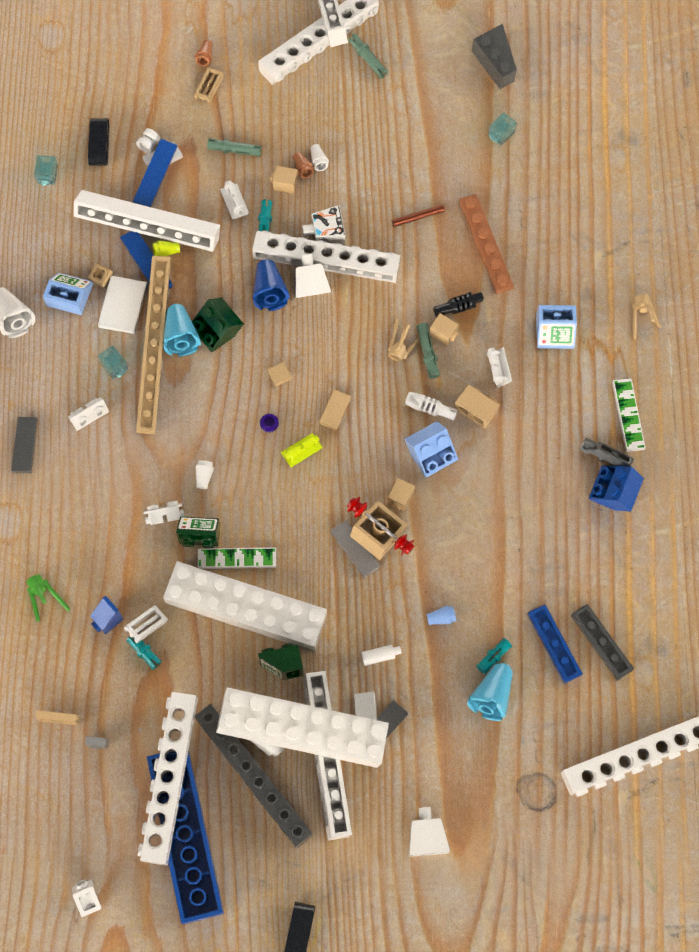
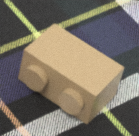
(477, 406)

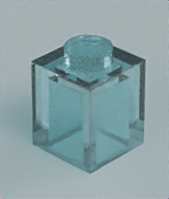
(502, 129)
(46, 170)
(113, 362)

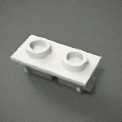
(234, 200)
(499, 366)
(93, 411)
(156, 513)

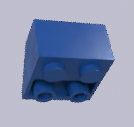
(616, 487)

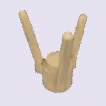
(644, 305)
(397, 350)

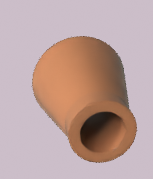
(204, 54)
(304, 167)

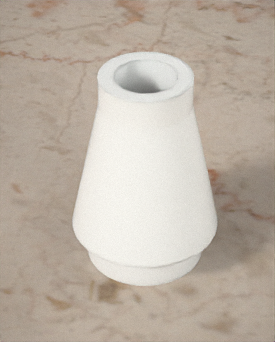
(318, 158)
(203, 473)

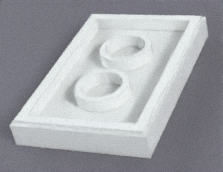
(122, 304)

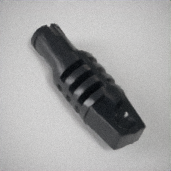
(459, 304)

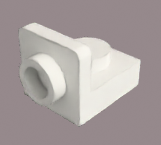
(86, 897)

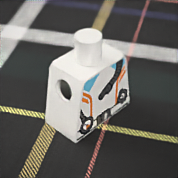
(326, 226)

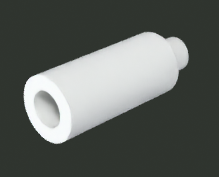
(380, 654)

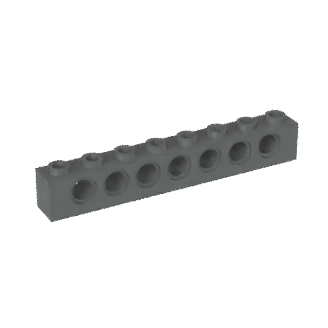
(255, 778)

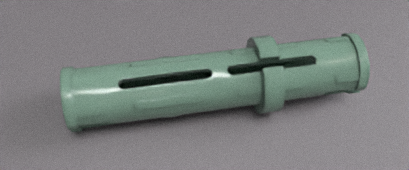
(368, 56)
(234, 147)
(430, 358)

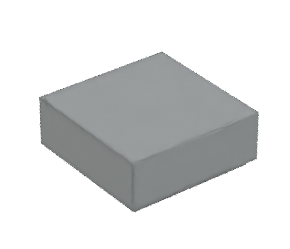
(96, 742)

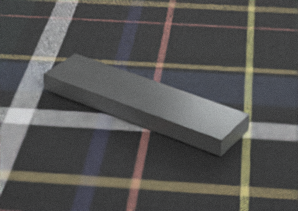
(602, 642)

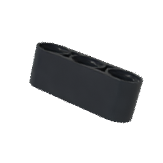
(98, 142)
(300, 927)

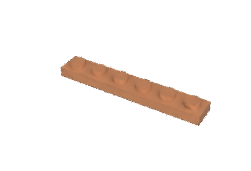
(486, 244)

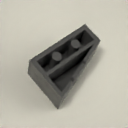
(495, 56)

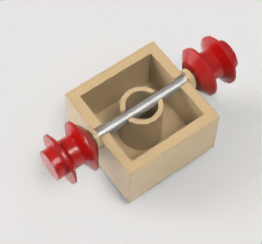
(378, 529)

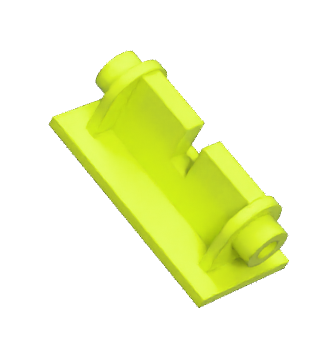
(302, 450)

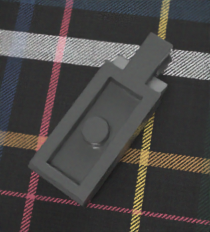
(606, 453)

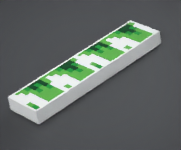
(628, 415)
(236, 558)

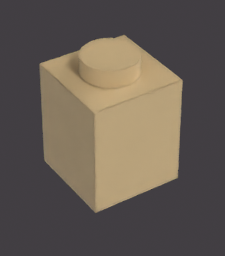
(284, 179)
(444, 329)
(400, 495)

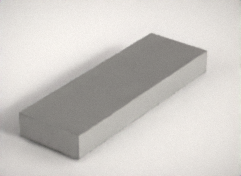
(358, 554)

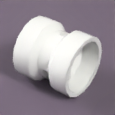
(148, 140)

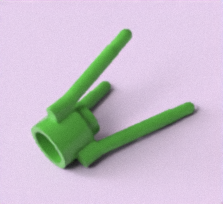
(37, 587)

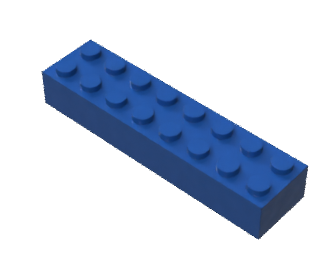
(190, 850)

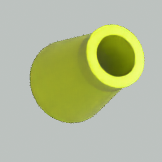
(165, 248)

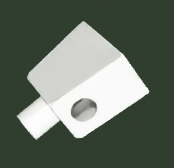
(310, 278)
(427, 835)

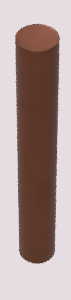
(419, 215)

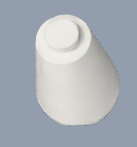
(14, 315)

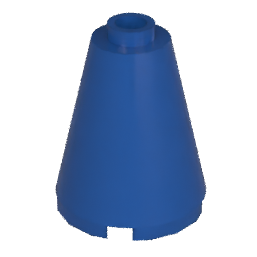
(269, 287)

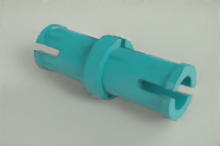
(265, 215)
(503, 646)
(144, 651)

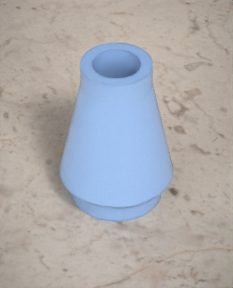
(444, 615)

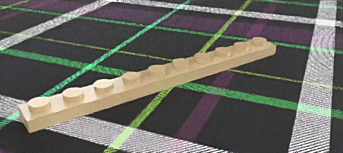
(153, 345)

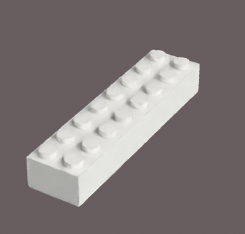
(245, 606)
(302, 727)

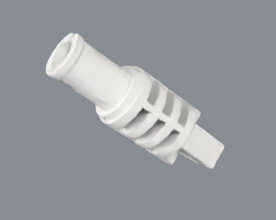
(429, 405)

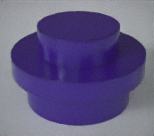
(269, 423)

